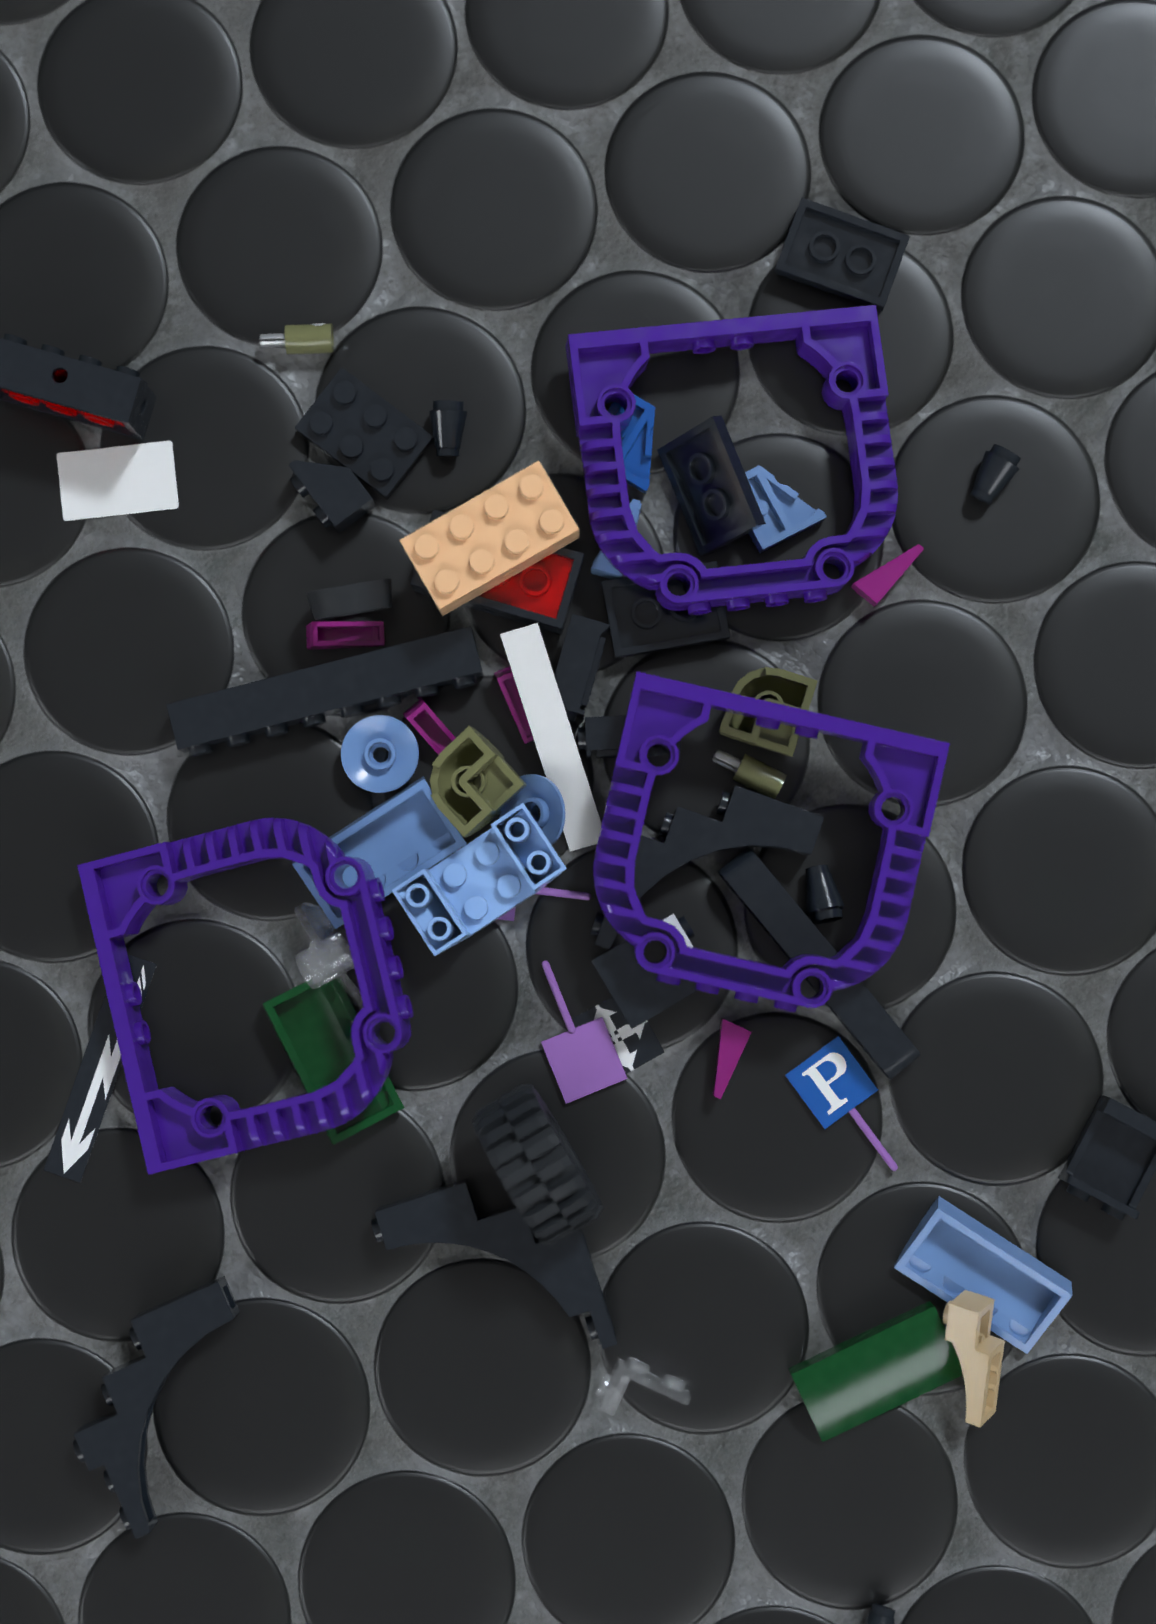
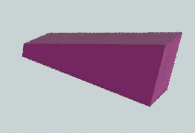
(879, 582)
(344, 634)
(509, 689)
(429, 726)
(730, 1047)

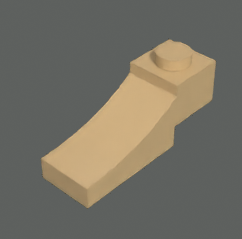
(979, 1353)

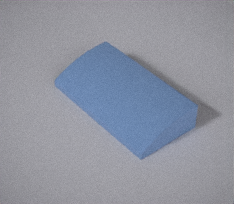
(395, 840)
(959, 1254)

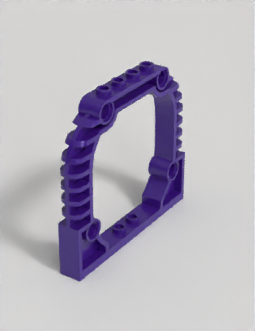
(838, 345)
(901, 768)
(118, 900)

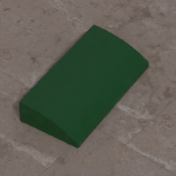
(318, 1042)
(876, 1371)

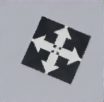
(632, 1045)

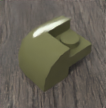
(776, 687)
(472, 782)

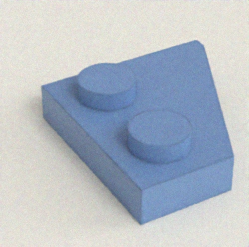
(781, 510)

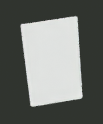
(117, 480)

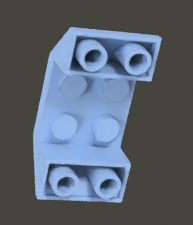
(480, 881)

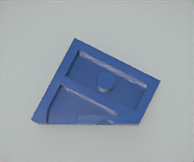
(637, 443)

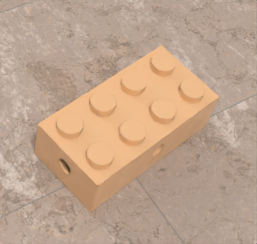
(490, 538)

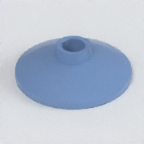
(364, 740)
(541, 795)

